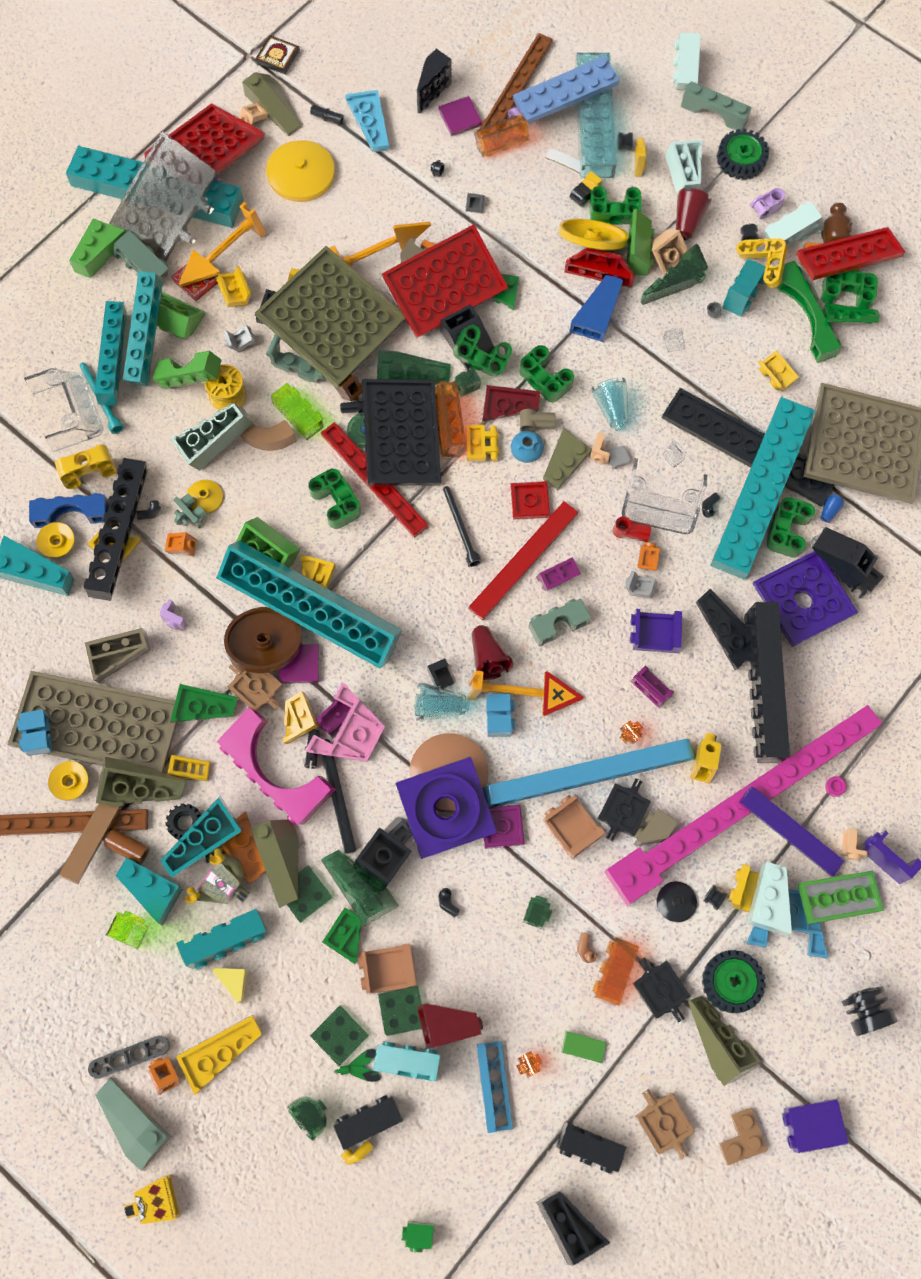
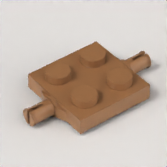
(255, 688)
(665, 1123)

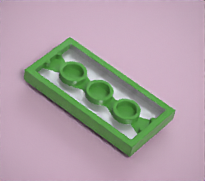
(840, 897)

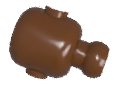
(837, 225)

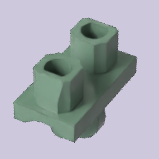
(195, 516)

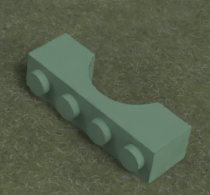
(732, 111)

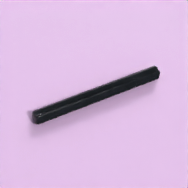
(339, 804)

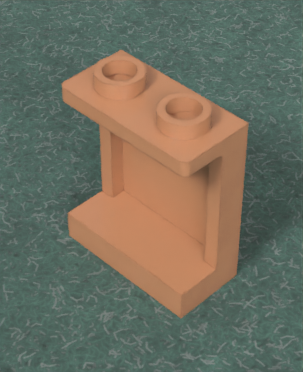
(572, 826)
(387, 969)

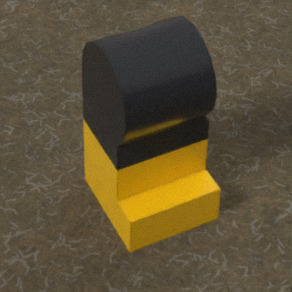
(582, 192)

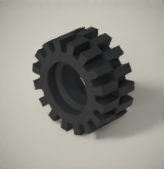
(175, 814)

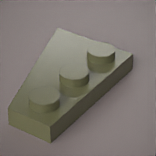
(565, 459)

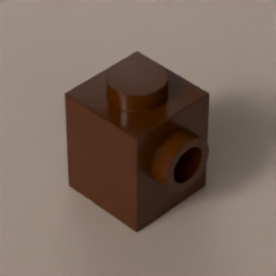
(350, 388)

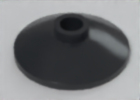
(667, 905)

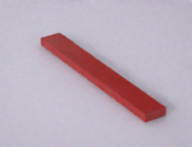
(385, 493)
(522, 560)

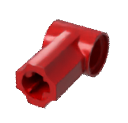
(633, 529)

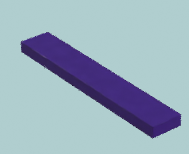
(791, 831)

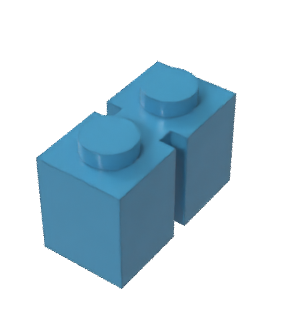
(499, 715)
(34, 731)

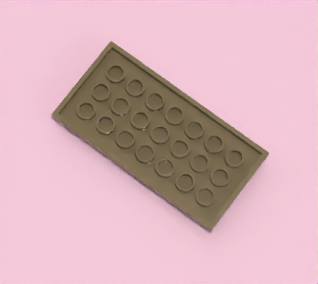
(99, 721)

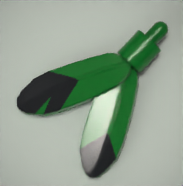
(356, 1067)

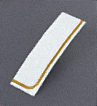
(563, 160)

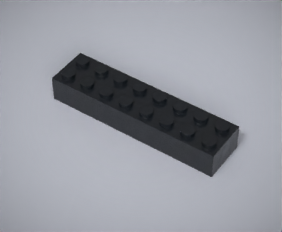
(767, 683)

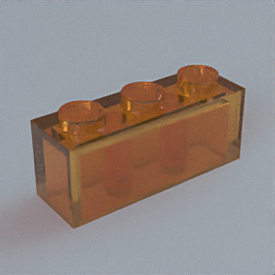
(502, 135)
(615, 971)

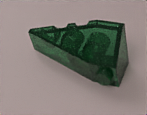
(684, 275)
(407, 366)
(365, 894)

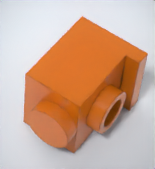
(163, 1066)

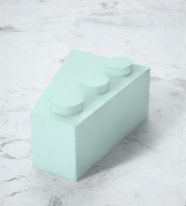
(686, 60)
(684, 164)
(796, 225)
(771, 900)

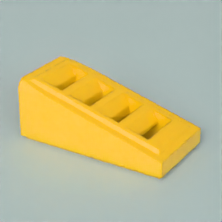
(190, 761)

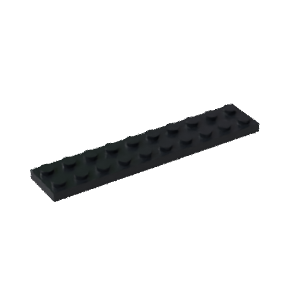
(736, 440)

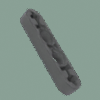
(128, 1054)

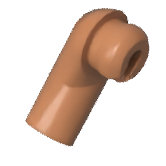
(584, 950)

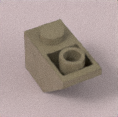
(657, 830)

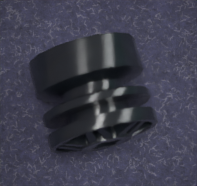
(869, 1011)

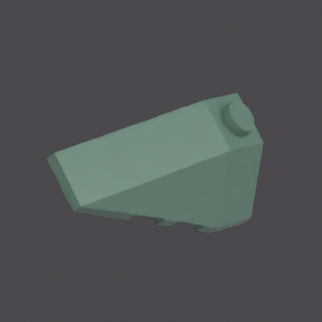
(134, 1128)

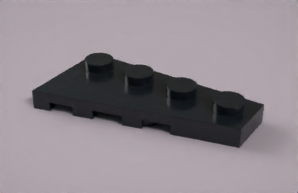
(726, 627)

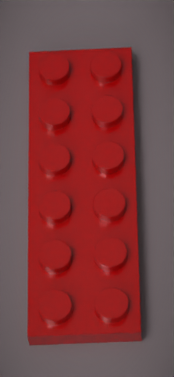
(850, 253)

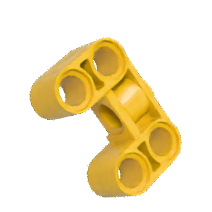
(98, 459)

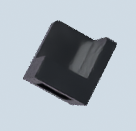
(440, 674)

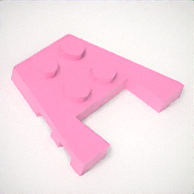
(357, 734)

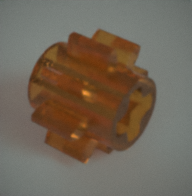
(631, 732)
(529, 1064)

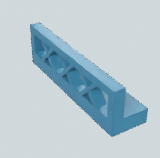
(486, 1087)

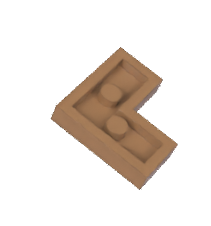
(749, 1138)

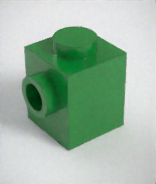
(418, 1236)

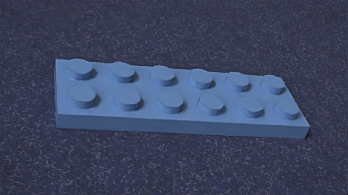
(566, 89)

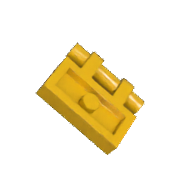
(476, 443)

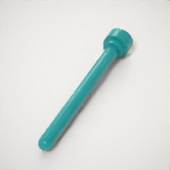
(114, 424)

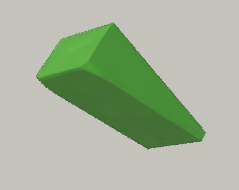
(583, 1047)

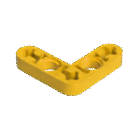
(769, 253)

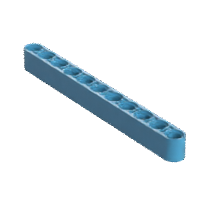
(588, 773)

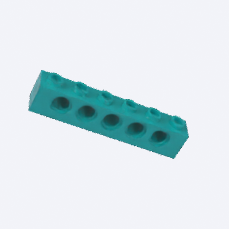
(143, 328)
(110, 353)

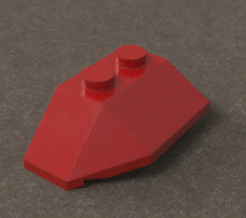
(598, 264)

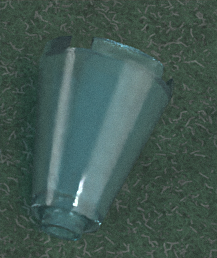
(613, 402)
(438, 703)

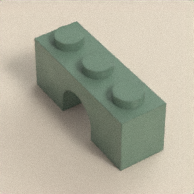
(572, 613)

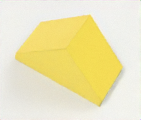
(233, 980)

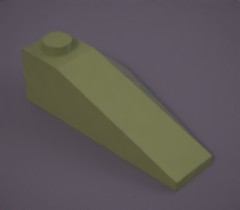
(269, 94)
(132, 783)
(278, 850)
(725, 1051)

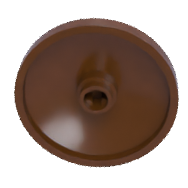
(262, 640)

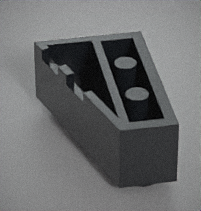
(590, 1148)
(571, 1230)

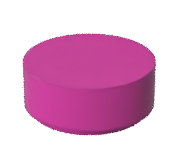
(835, 786)

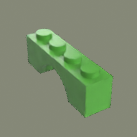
(201, 368)

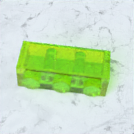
(297, 411)
(128, 929)

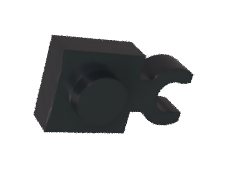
(869, 583)

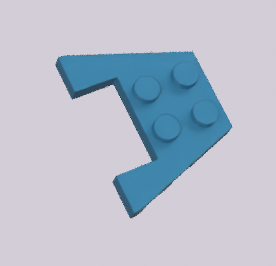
(816, 945)

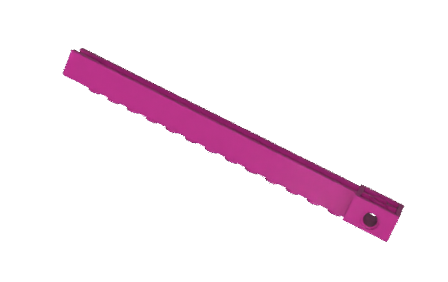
(641, 871)

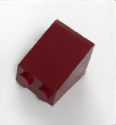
(447, 1025)

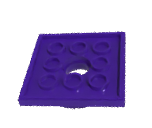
(816, 579)
(461, 785)

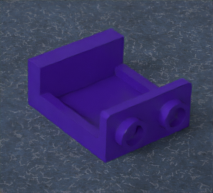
(656, 631)
(888, 860)
(814, 1126)

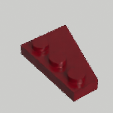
(507, 402)

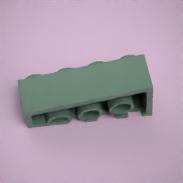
(212, 436)

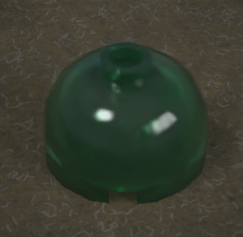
(309, 1115)

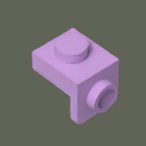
(172, 620)

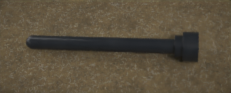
(472, 557)

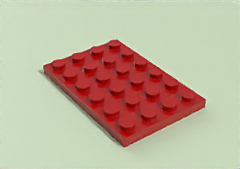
(217, 137)
(444, 280)

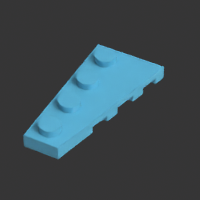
(369, 116)

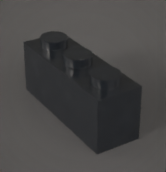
(367, 1122)

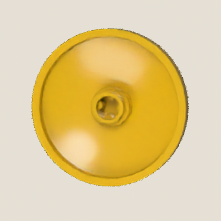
(300, 170)
(593, 234)

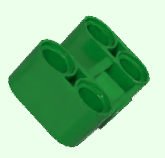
(614, 212)
(853, 282)
(479, 359)
(541, 379)
(340, 492)
(781, 525)

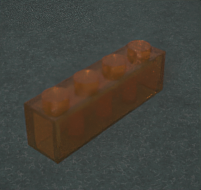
(450, 419)

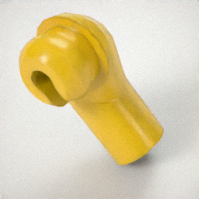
(358, 1155)

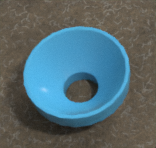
(527, 453)

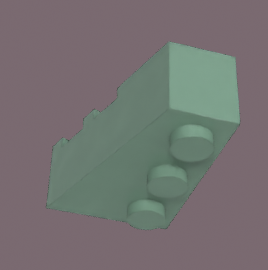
(139, 256)

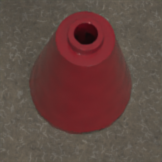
(690, 211)
(489, 653)

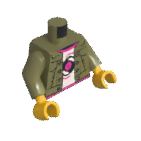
(221, 881)

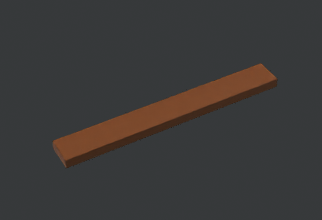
(519, 79)
(68, 822)

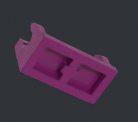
(558, 574)
(651, 687)
(333, 717)

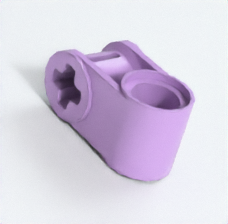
(766, 203)

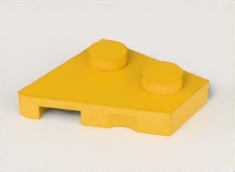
(298, 717)

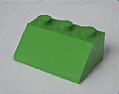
(640, 244)
(178, 316)
(268, 541)

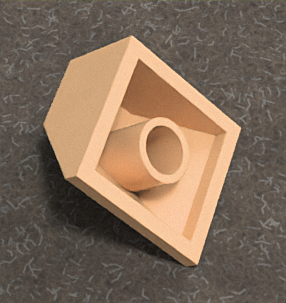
(668, 249)

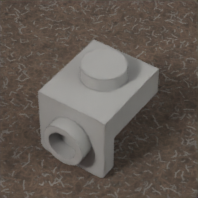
(240, 339)
(641, 586)

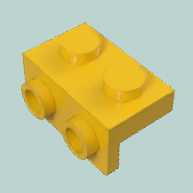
(234, 288)
(778, 370)
(745, 888)

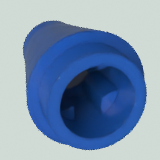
(832, 508)

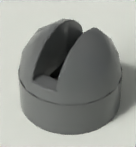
(711, 308)

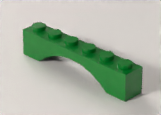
(823, 343)

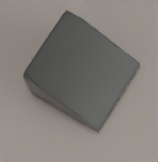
(475, 202)
(399, 830)

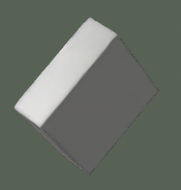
(618, 457)

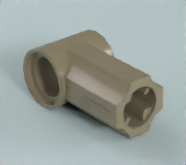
(531, 420)

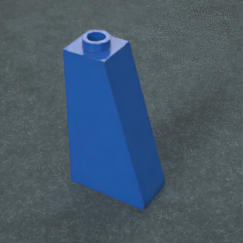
(597, 311)

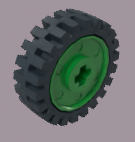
(742, 154)
(747, 974)

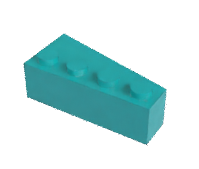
(32, 569)
(206, 834)
(222, 940)

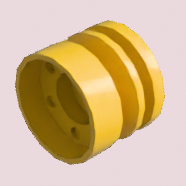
(227, 388)

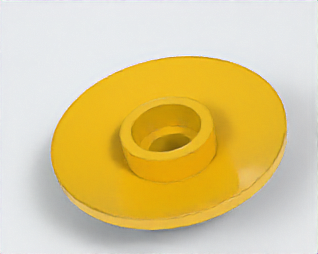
(211, 500)
(50, 534)
(61, 774)

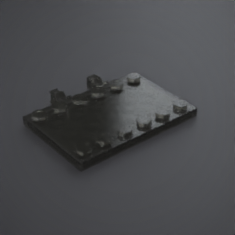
(165, 196)

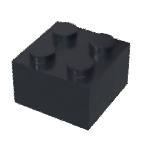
(382, 857)

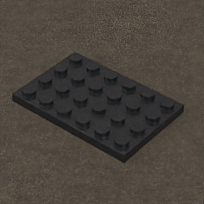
(401, 432)

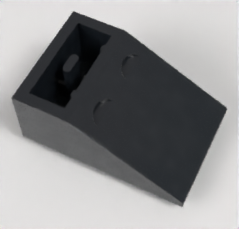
(434, 78)
(454, 324)
(845, 556)

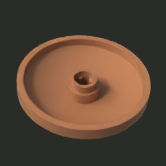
(446, 749)

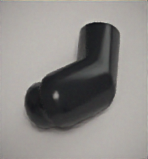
(707, 505)

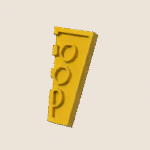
(212, 1055)

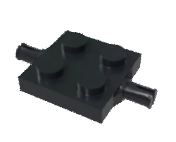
(624, 810)
(661, 989)

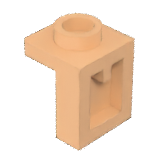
(253, 113)
(598, 453)
(850, 843)

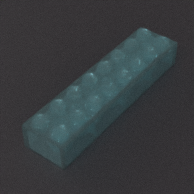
(596, 128)

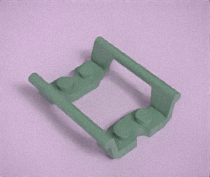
(290, 361)

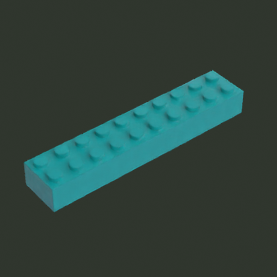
(113, 175)
(762, 488)
(309, 604)

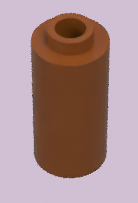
(126, 846)

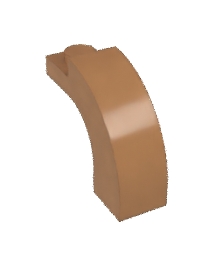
(269, 438)

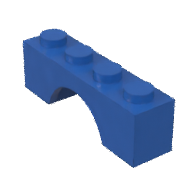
(47, 511)

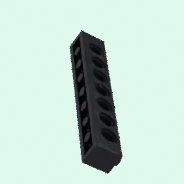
(104, 588)

